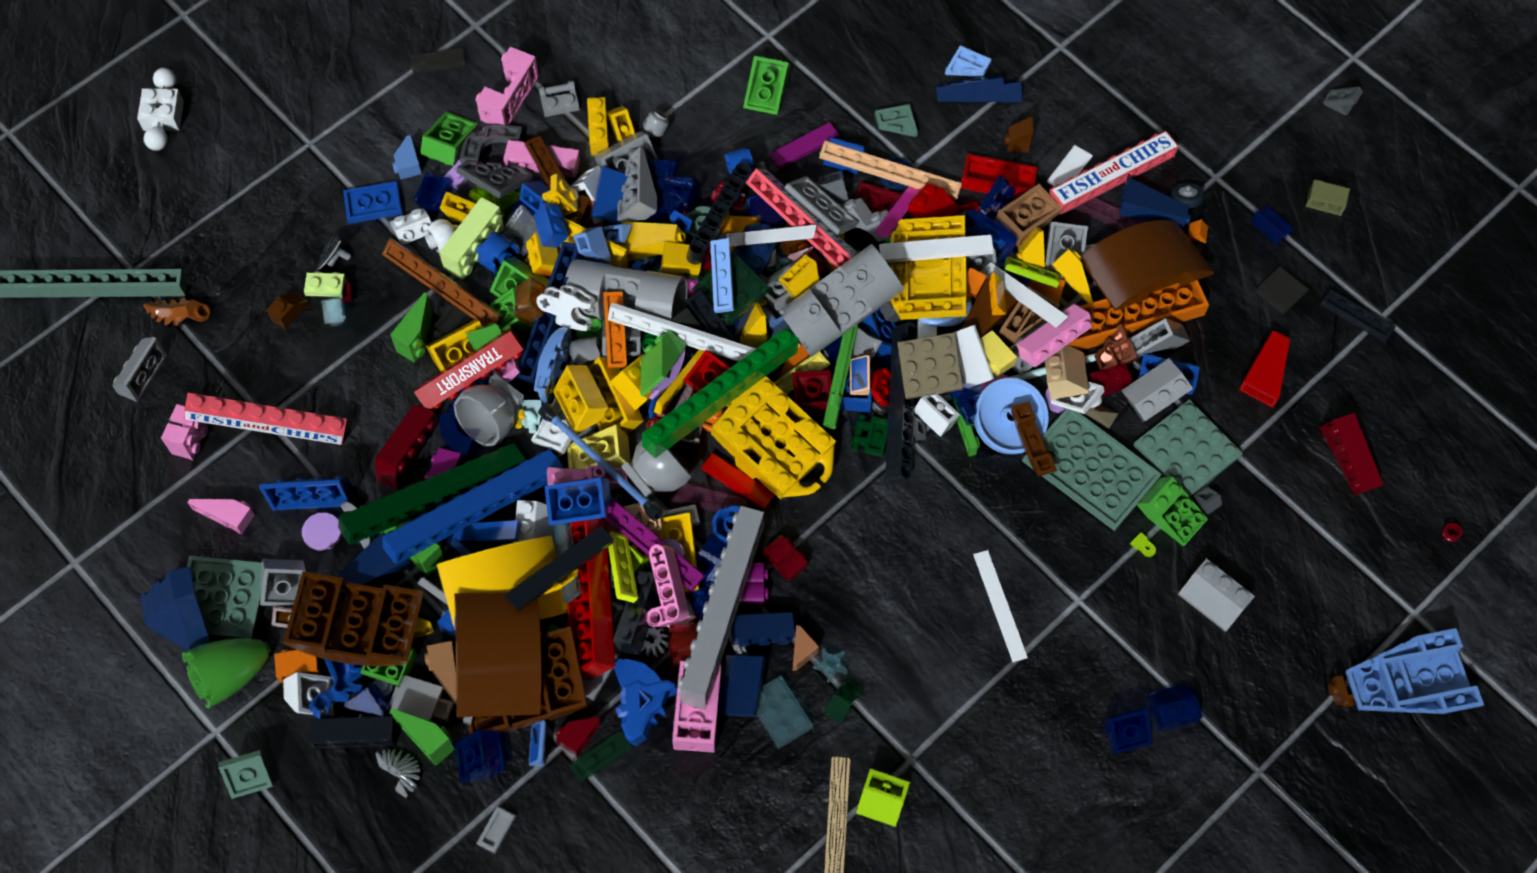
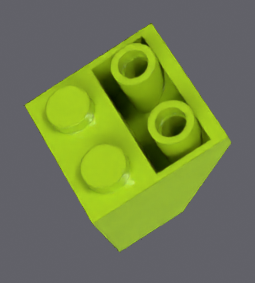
(882, 797)

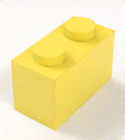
(998, 354)

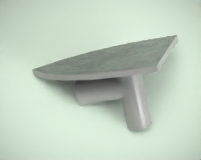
(331, 252)

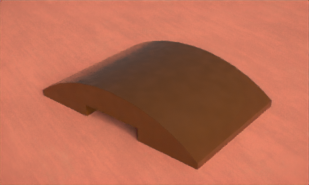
(1143, 261)
(353, 621)
(496, 656)
(560, 686)

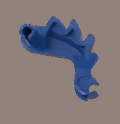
(344, 680)

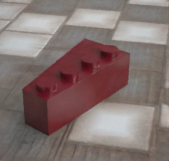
(403, 446)
(1352, 453)

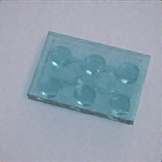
(781, 713)

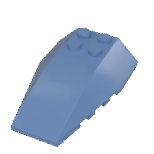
(1416, 677)

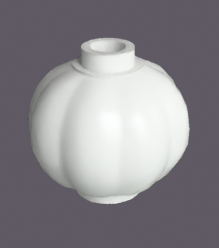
(439, 233)

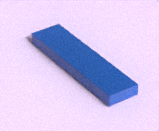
(488, 532)

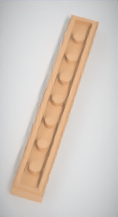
(886, 169)

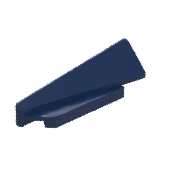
(981, 89)

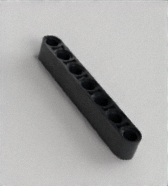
(718, 213)

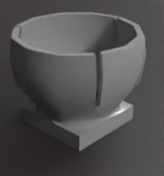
(488, 410)
(656, 474)

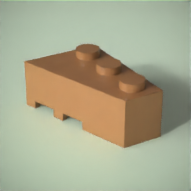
(1022, 321)

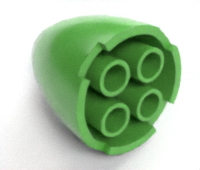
(224, 667)

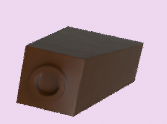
(981, 312)

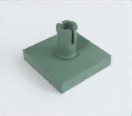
(245, 774)

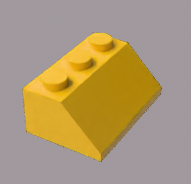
(452, 346)
(580, 398)

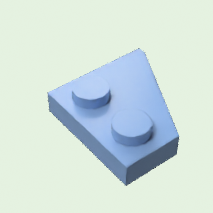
(968, 63)

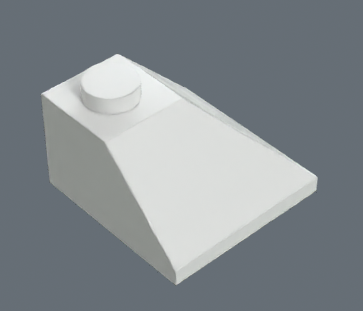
(302, 688)

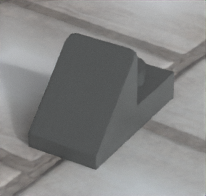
(1343, 99)

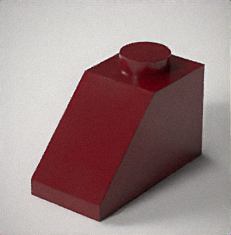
(577, 734)

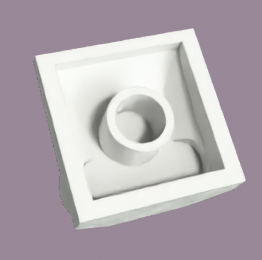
(1083, 402)

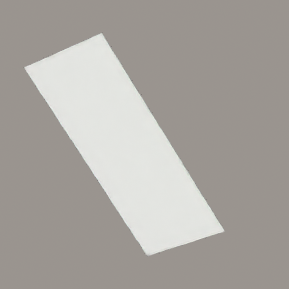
(1070, 166)

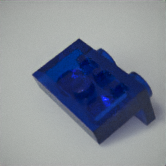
(1272, 225)

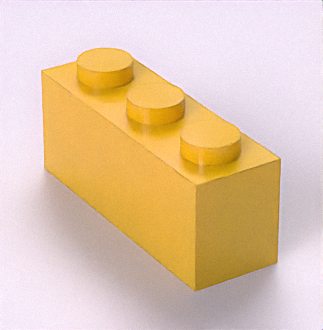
(597, 125)

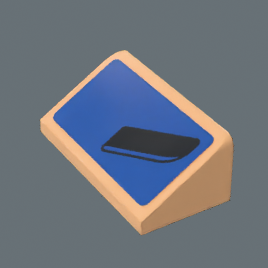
(860, 375)

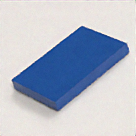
(608, 195)
(372, 202)

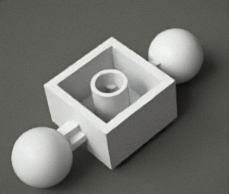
(160, 109)

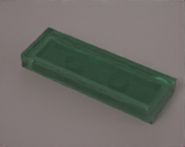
(600, 757)

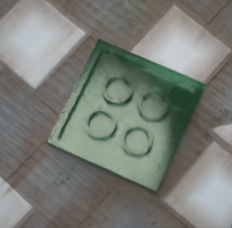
(746, 290)

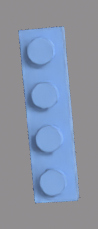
(722, 275)

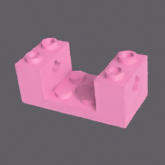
(501, 108)
(695, 726)

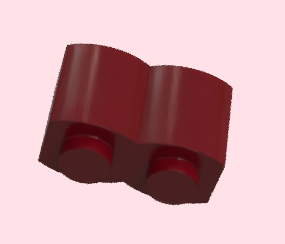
(786, 558)

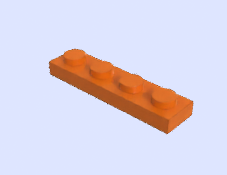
(614, 333)

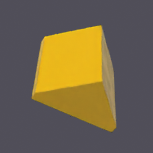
(675, 260)

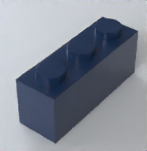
(763, 629)

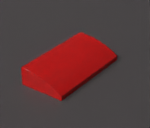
(982, 173)

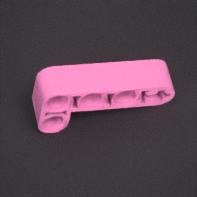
(665, 554)

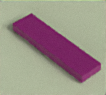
(803, 146)

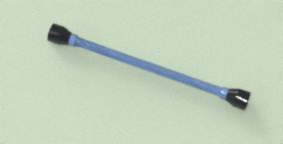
(652, 509)

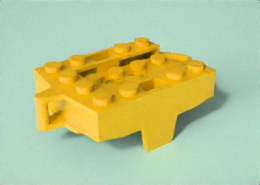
(776, 468)

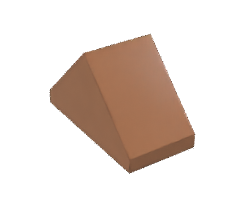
(804, 648)

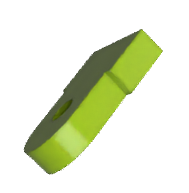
(1141, 542)

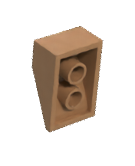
(1028, 211)
(442, 661)

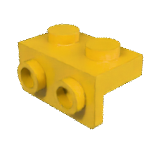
(562, 195)

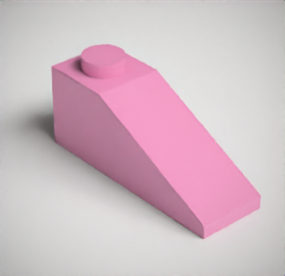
(225, 511)

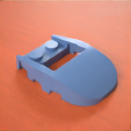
(550, 362)

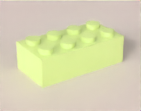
(460, 250)

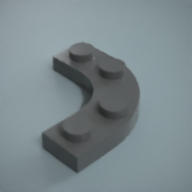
(490, 134)

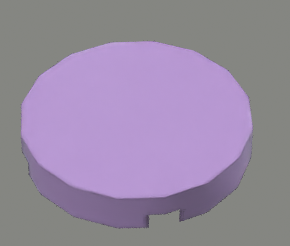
(321, 531)

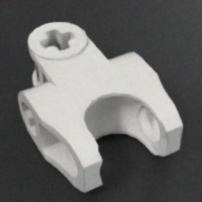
(566, 305)

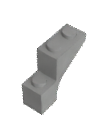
(865, 218)

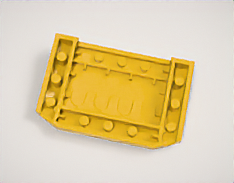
(933, 285)

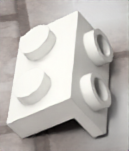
(411, 226)

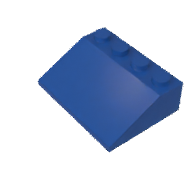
(306, 493)

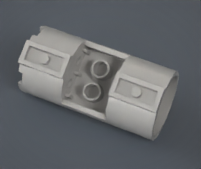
(643, 291)
(841, 300)

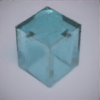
(333, 311)

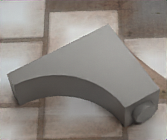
(1160, 336)

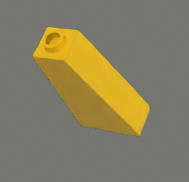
(649, 239)

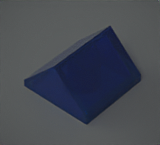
(1128, 730)

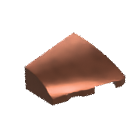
(1117, 350)

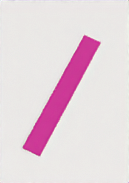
(896, 213)

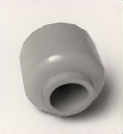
(656, 123)

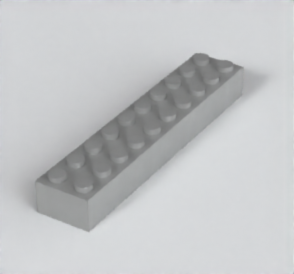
(721, 608)

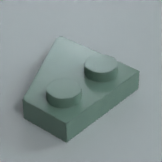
(897, 120)

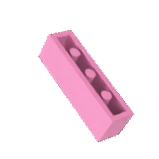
(566, 158)
(1049, 339)

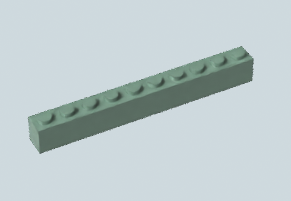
(92, 283)

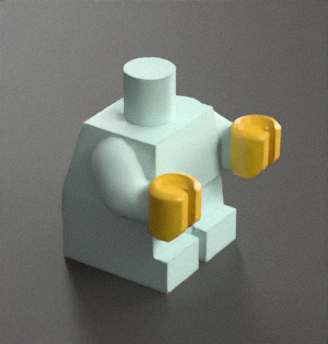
(529, 415)

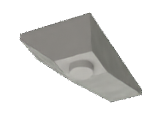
(639, 192)

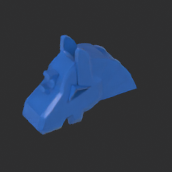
(640, 685)

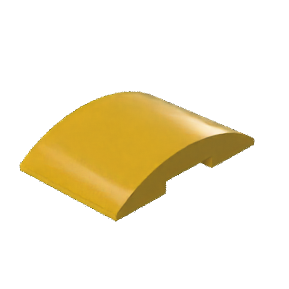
(501, 571)

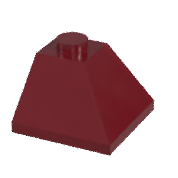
(812, 390)

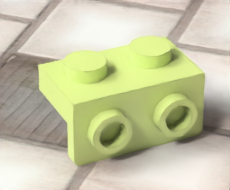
(324, 284)

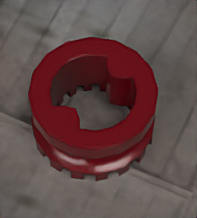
(1452, 538)

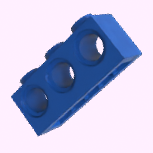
(1187, 369)

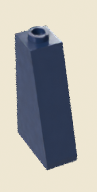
(1150, 205)
(372, 566)

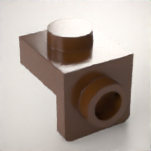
(1339, 692)

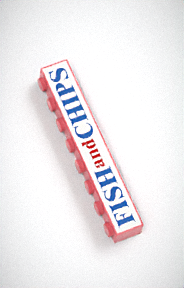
(1114, 171)
(796, 215)
(264, 418)

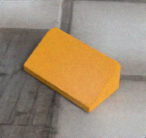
(997, 295)

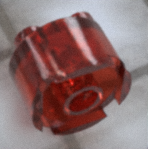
(681, 641)

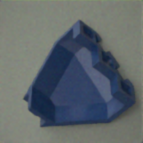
(174, 610)

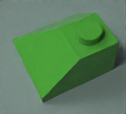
(506, 305)

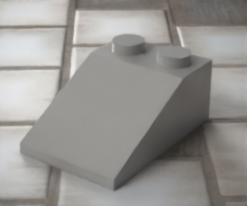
(1060, 239)

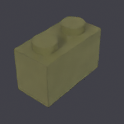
(1327, 197)

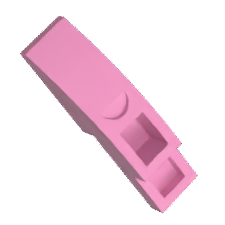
(565, 475)

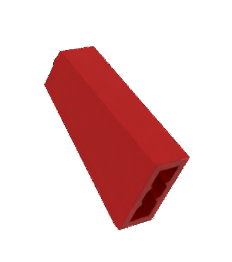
(1267, 372)

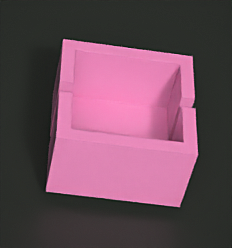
(183, 440)

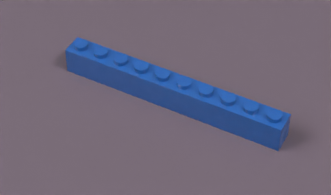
(469, 507)

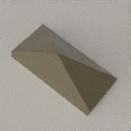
(1101, 415)

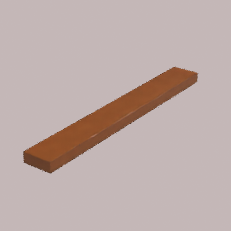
(441, 284)

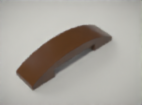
(1031, 439)

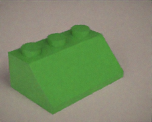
(513, 273)

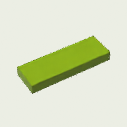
(1032, 272)

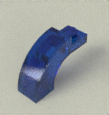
(452, 437)

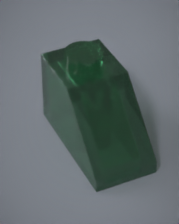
(843, 700)

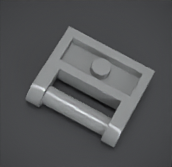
(560, 103)

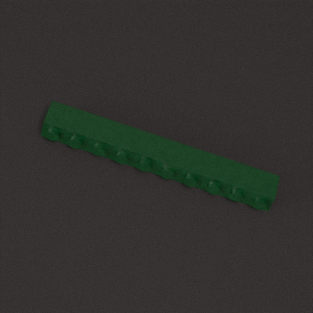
(425, 495)

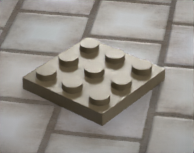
(930, 366)

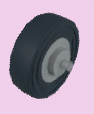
(1188, 194)

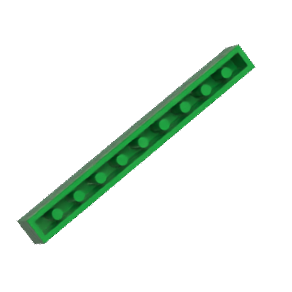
(719, 393)

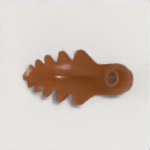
(177, 311)

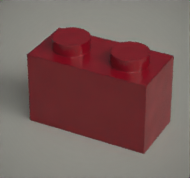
(1112, 378)

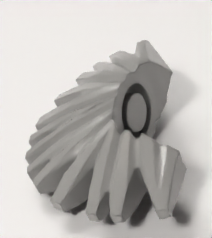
(403, 768)

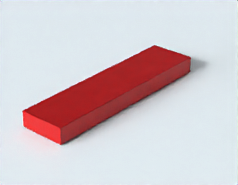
(738, 481)

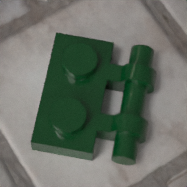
(876, 437)

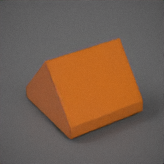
(1198, 231)

